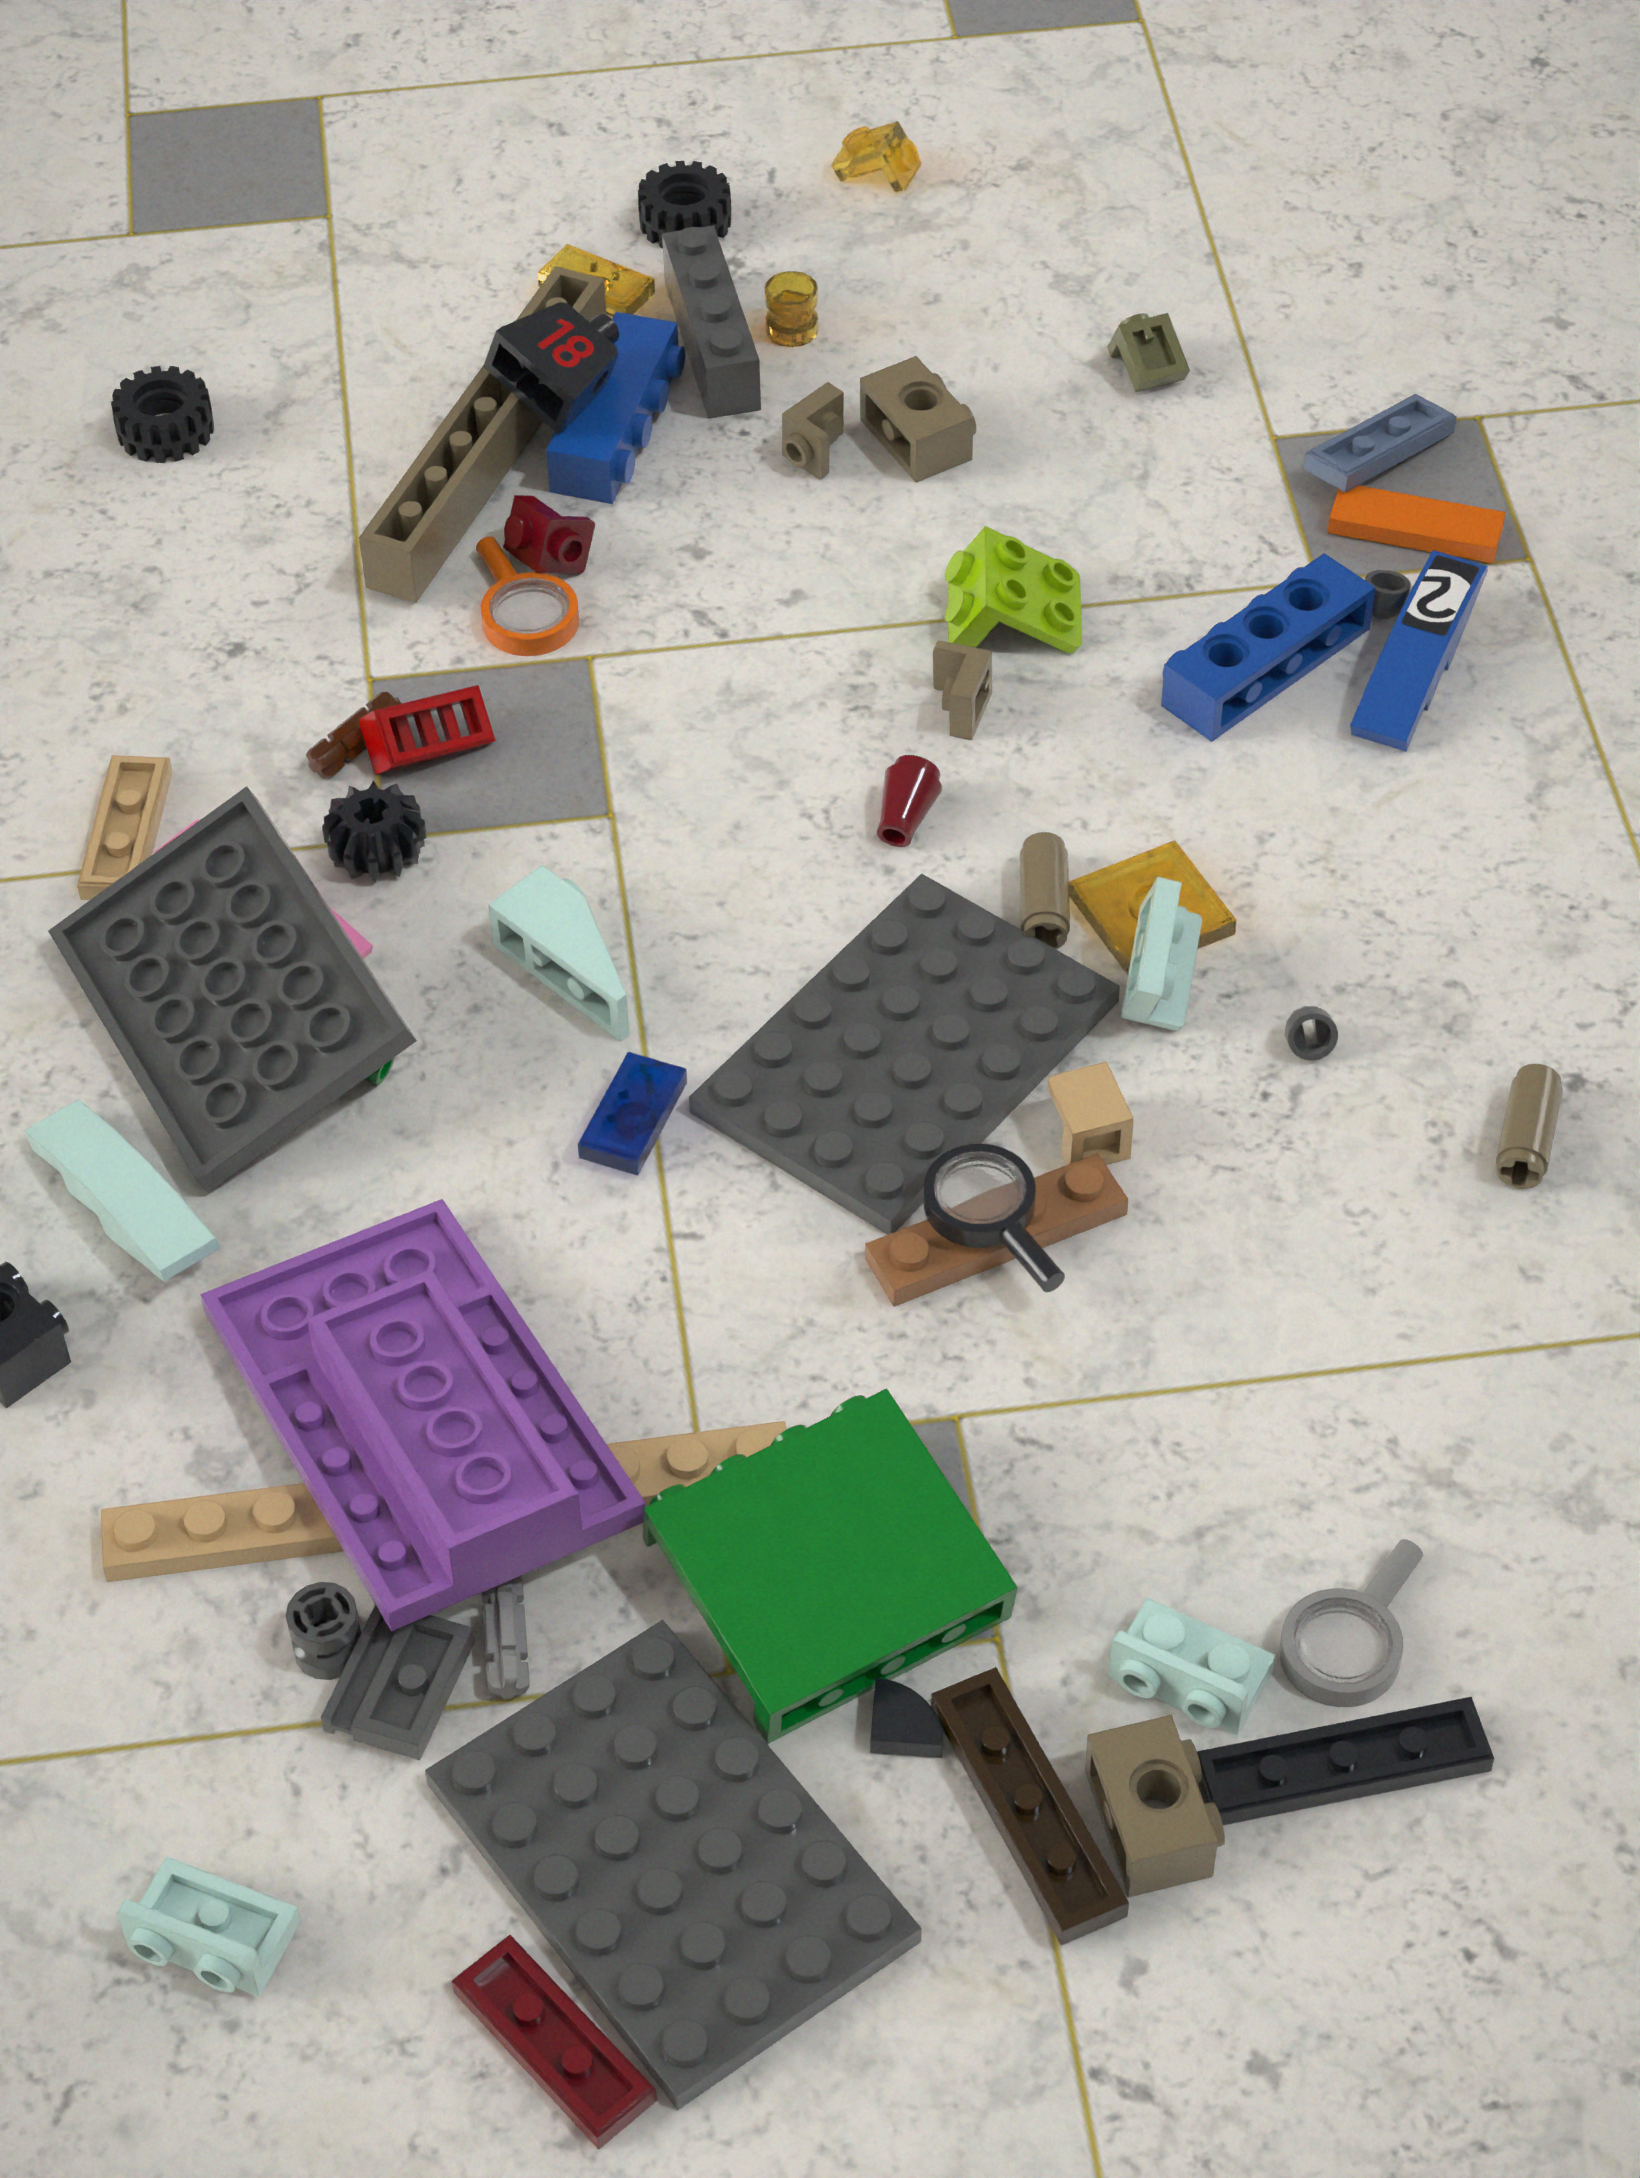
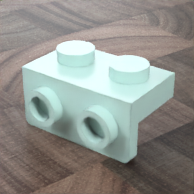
(210, 1927)

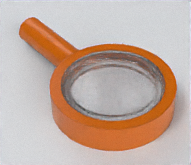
(525, 610)

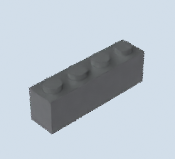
(711, 322)

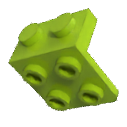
(1015, 585)

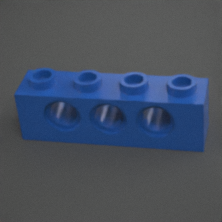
(1267, 646)

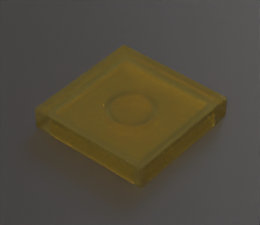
(1114, 894)

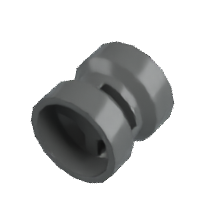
(323, 1629)

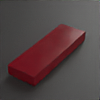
(554, 2041)

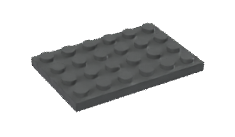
(230, 989)
(904, 1051)
(672, 1862)

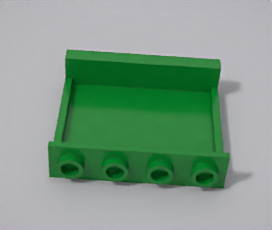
(830, 1561)

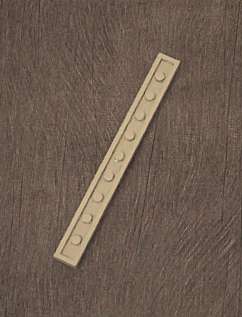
(289, 1524)

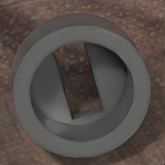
(1390, 592)
(1324, 1030)

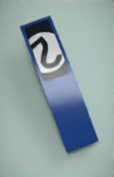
(1418, 650)

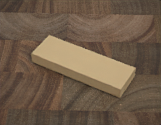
(124, 820)

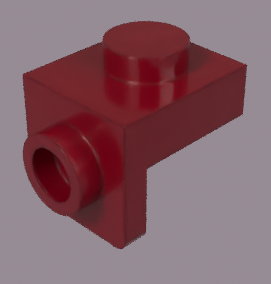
(546, 538)

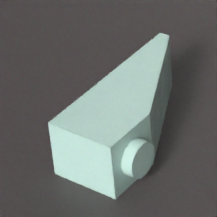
(555, 938)

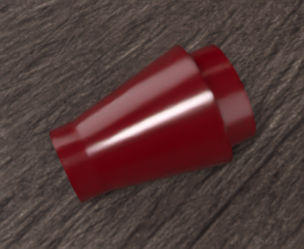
(908, 795)

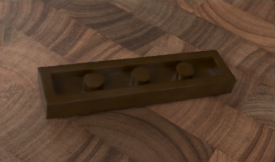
(1029, 1806)

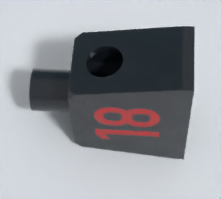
(555, 361)

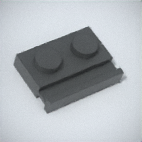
(398, 1683)

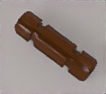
(345, 740)

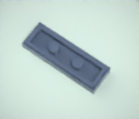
(1380, 442)

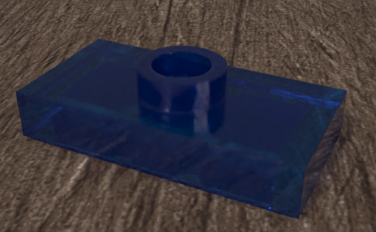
(632, 1113)

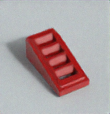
(391, 739)

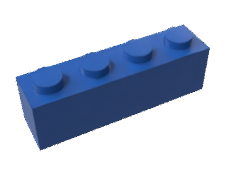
(602, 442)

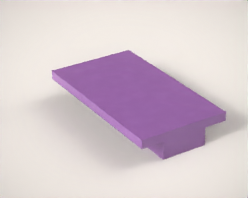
(421, 1413)

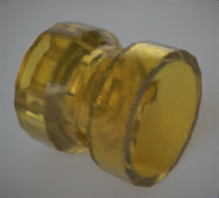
(793, 317)

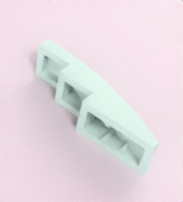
(123, 1190)

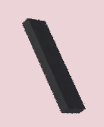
(1345, 1761)

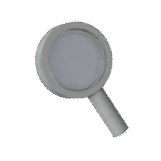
(1345, 1642)

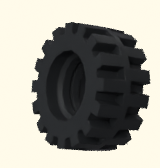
(683, 199)
(160, 393)

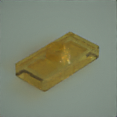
(624, 288)

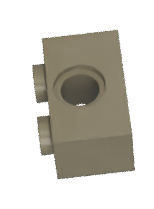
(917, 418)
(1150, 1844)

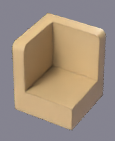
(1092, 1114)

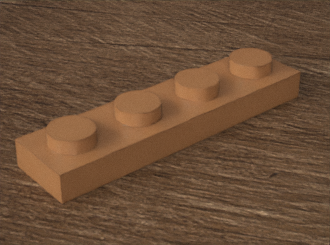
(1065, 1205)

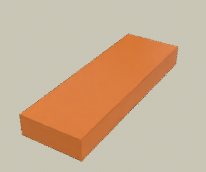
(1417, 523)

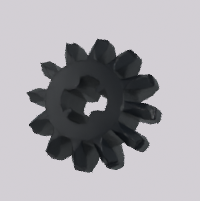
(374, 831)

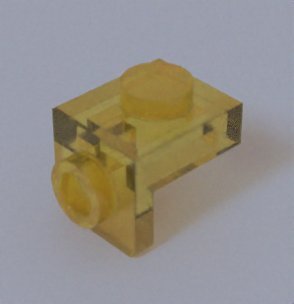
(878, 149)

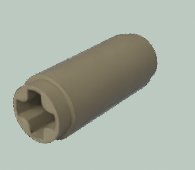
(1045, 889)
(1529, 1126)

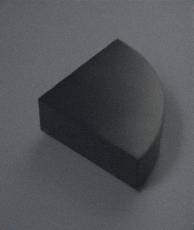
(903, 1722)

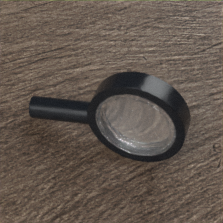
(987, 1200)

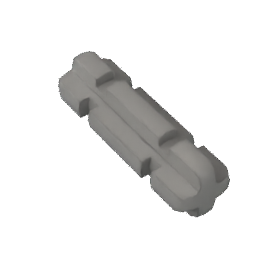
(506, 1639)

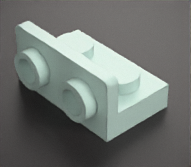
(1162, 959)
(1190, 1666)

